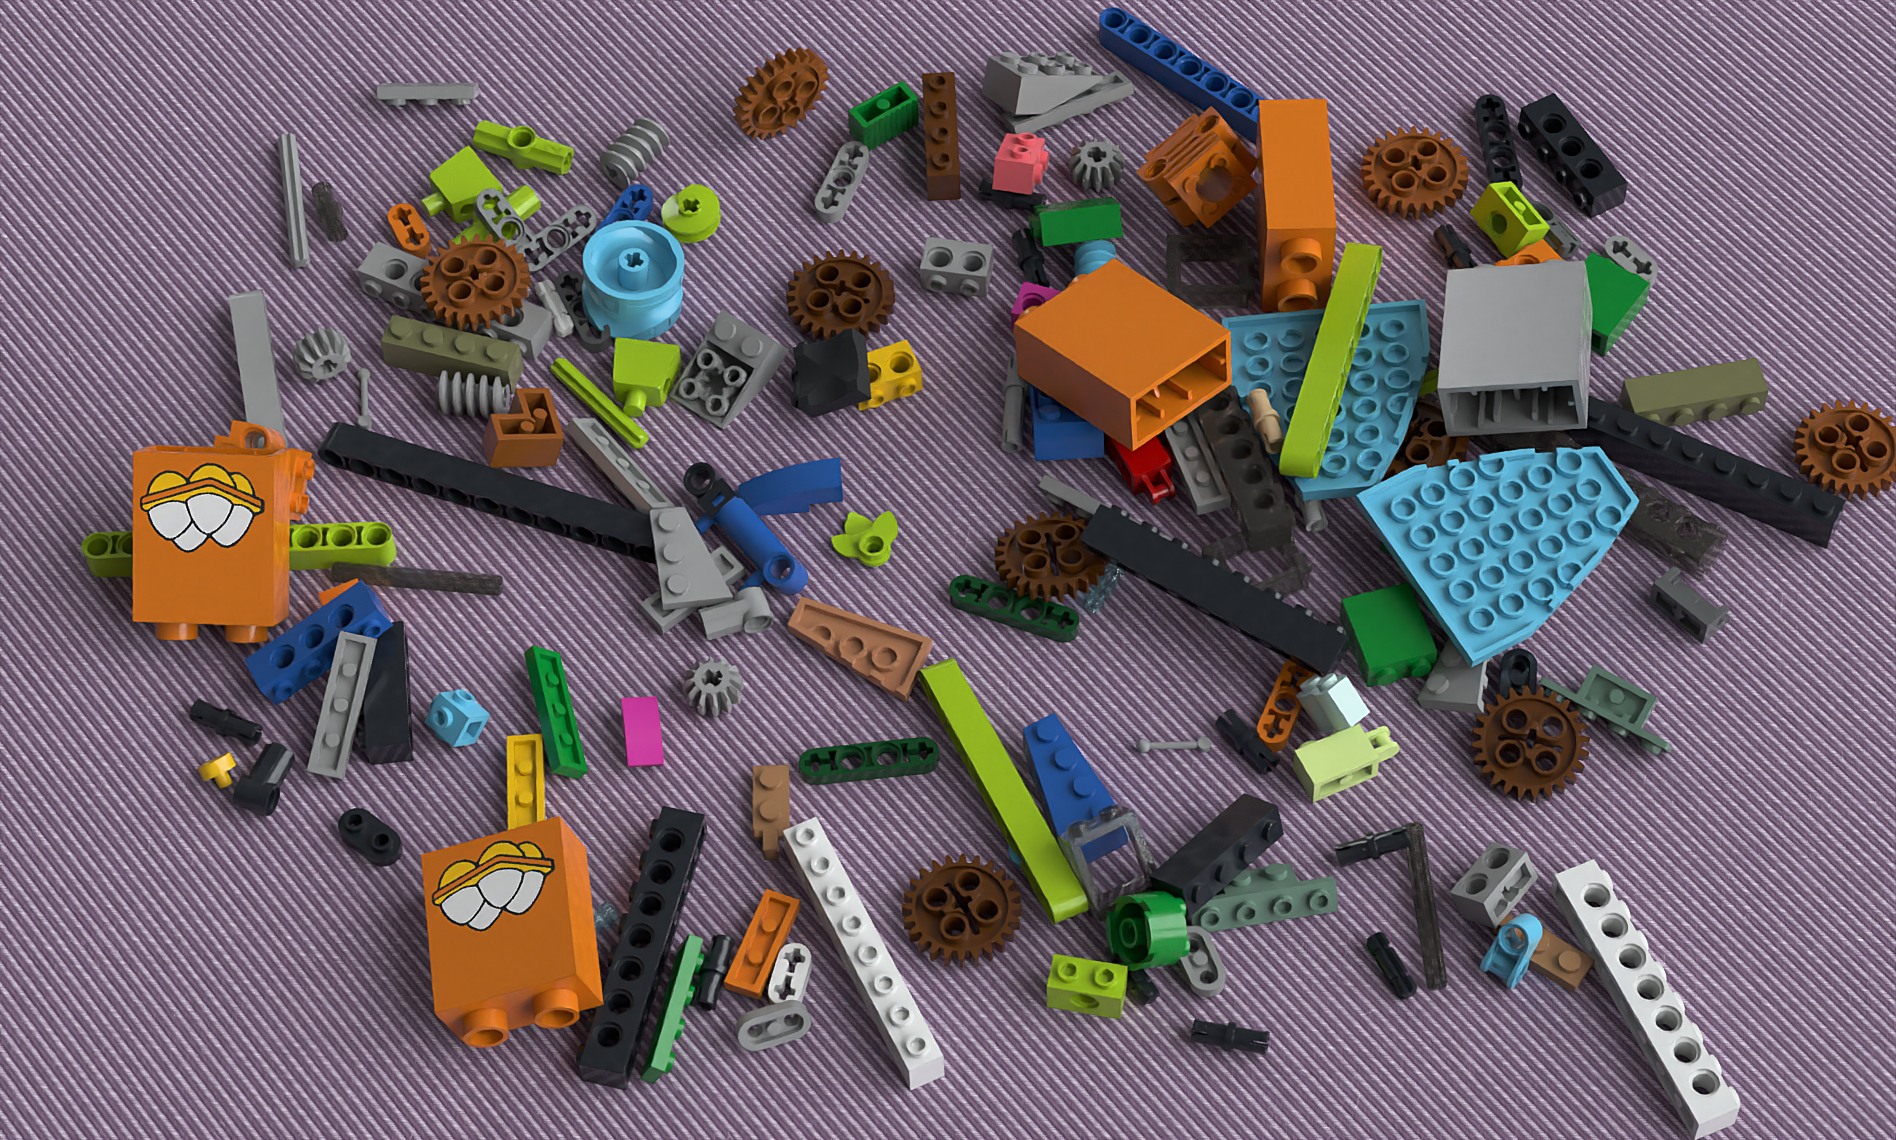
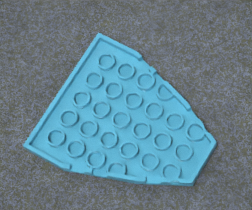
(1377, 398)
(1500, 537)

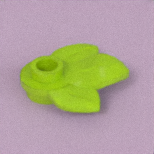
(864, 536)

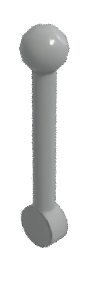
(364, 420)
(1203, 745)

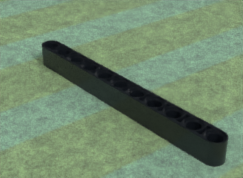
(489, 490)

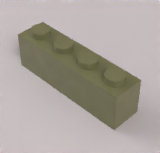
(436, 348)
(1697, 393)

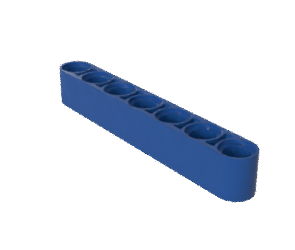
(1179, 70)

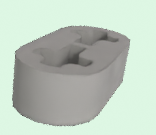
(1633, 259)

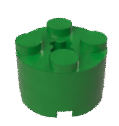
(1148, 930)

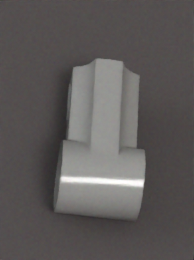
(745, 612)

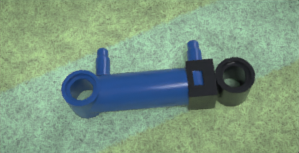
(731, 511)

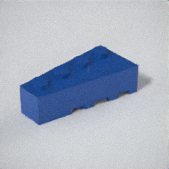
(1067, 784)

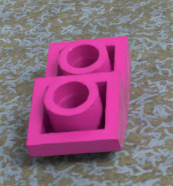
(642, 732)

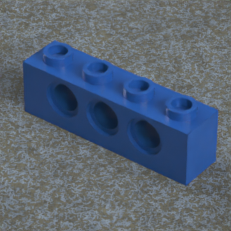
(310, 645)

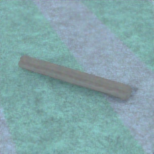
(293, 200)

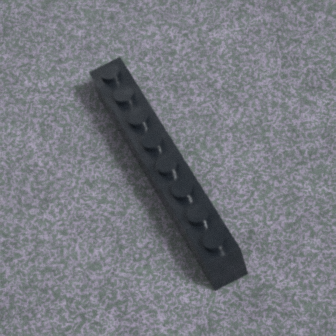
(1711, 473)
(1214, 591)

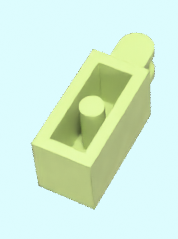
(1341, 760)

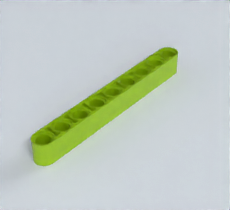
(1331, 361)
(324, 539)
(1003, 791)

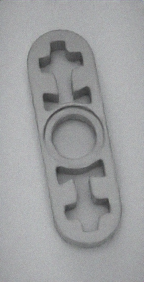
(839, 169)

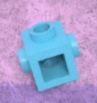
(456, 717)

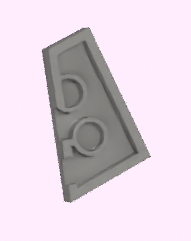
(683, 562)
(1454, 684)

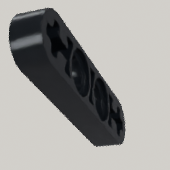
(1501, 148)

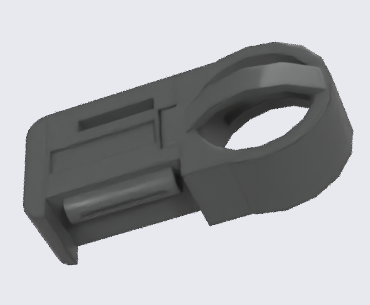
(1559, 235)

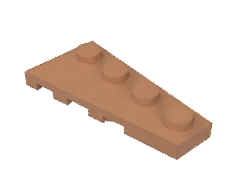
(866, 646)

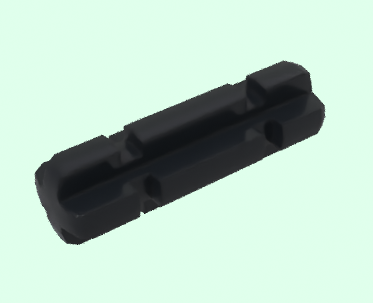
(1391, 965)
(1138, 979)

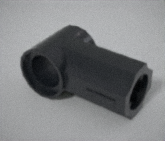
(261, 788)

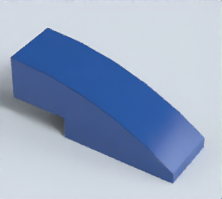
(794, 487)

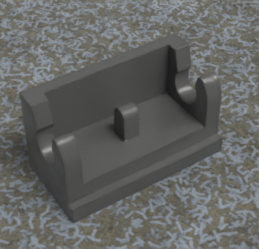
(1687, 606)

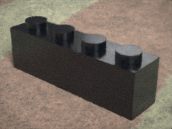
(388, 701)
(1219, 852)

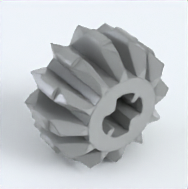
(1096, 164)
(321, 355)
(713, 686)

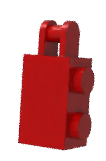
(1145, 468)

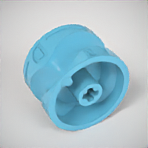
(633, 279)

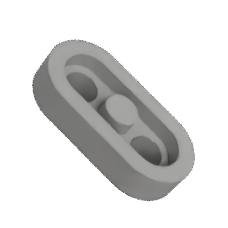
(1203, 964)
(772, 1026)

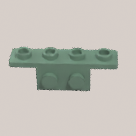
(1615, 701)
(1266, 897)

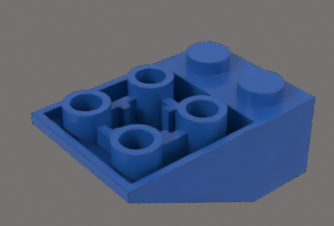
(1061, 432)

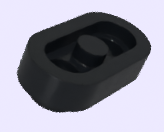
(1522, 660)
(367, 836)

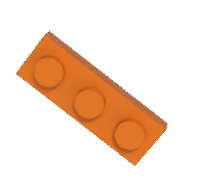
(762, 944)

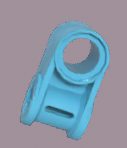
(1509, 954)

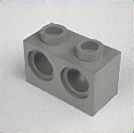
(956, 267)
(1494, 884)

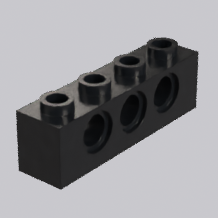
(1572, 155)

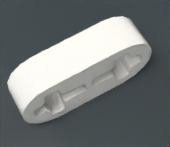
(782, 974)

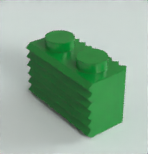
(884, 116)

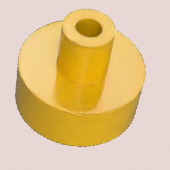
(217, 769)

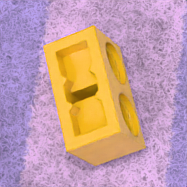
(884, 379)

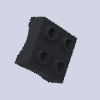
(832, 373)

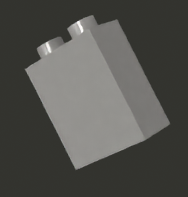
(1516, 348)

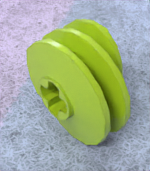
(691, 214)

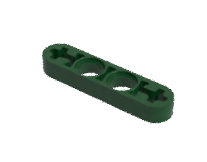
(1011, 613)
(868, 755)

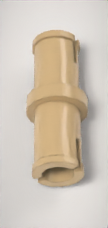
(1266, 420)

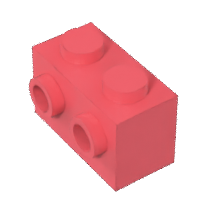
(1020, 163)

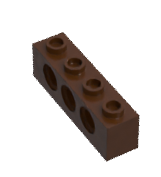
(941, 136)

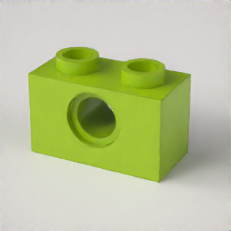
(1508, 218)
(1087, 986)

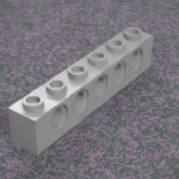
(397, 277)

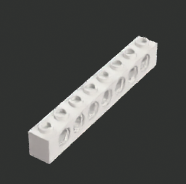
(864, 954)
(1698, 1112)

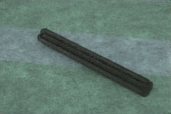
(418, 578)
(1425, 908)

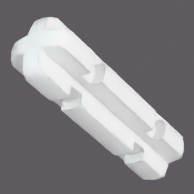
(552, 302)

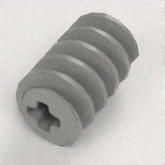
(633, 151)
(471, 396)

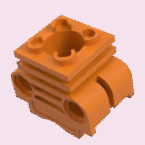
(1177, 163)
(301, 466)

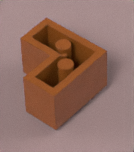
(527, 434)

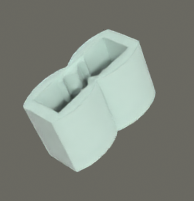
(1332, 702)

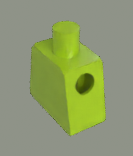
(457, 185)
(644, 373)

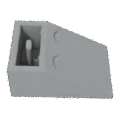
(1036, 81)
(728, 370)

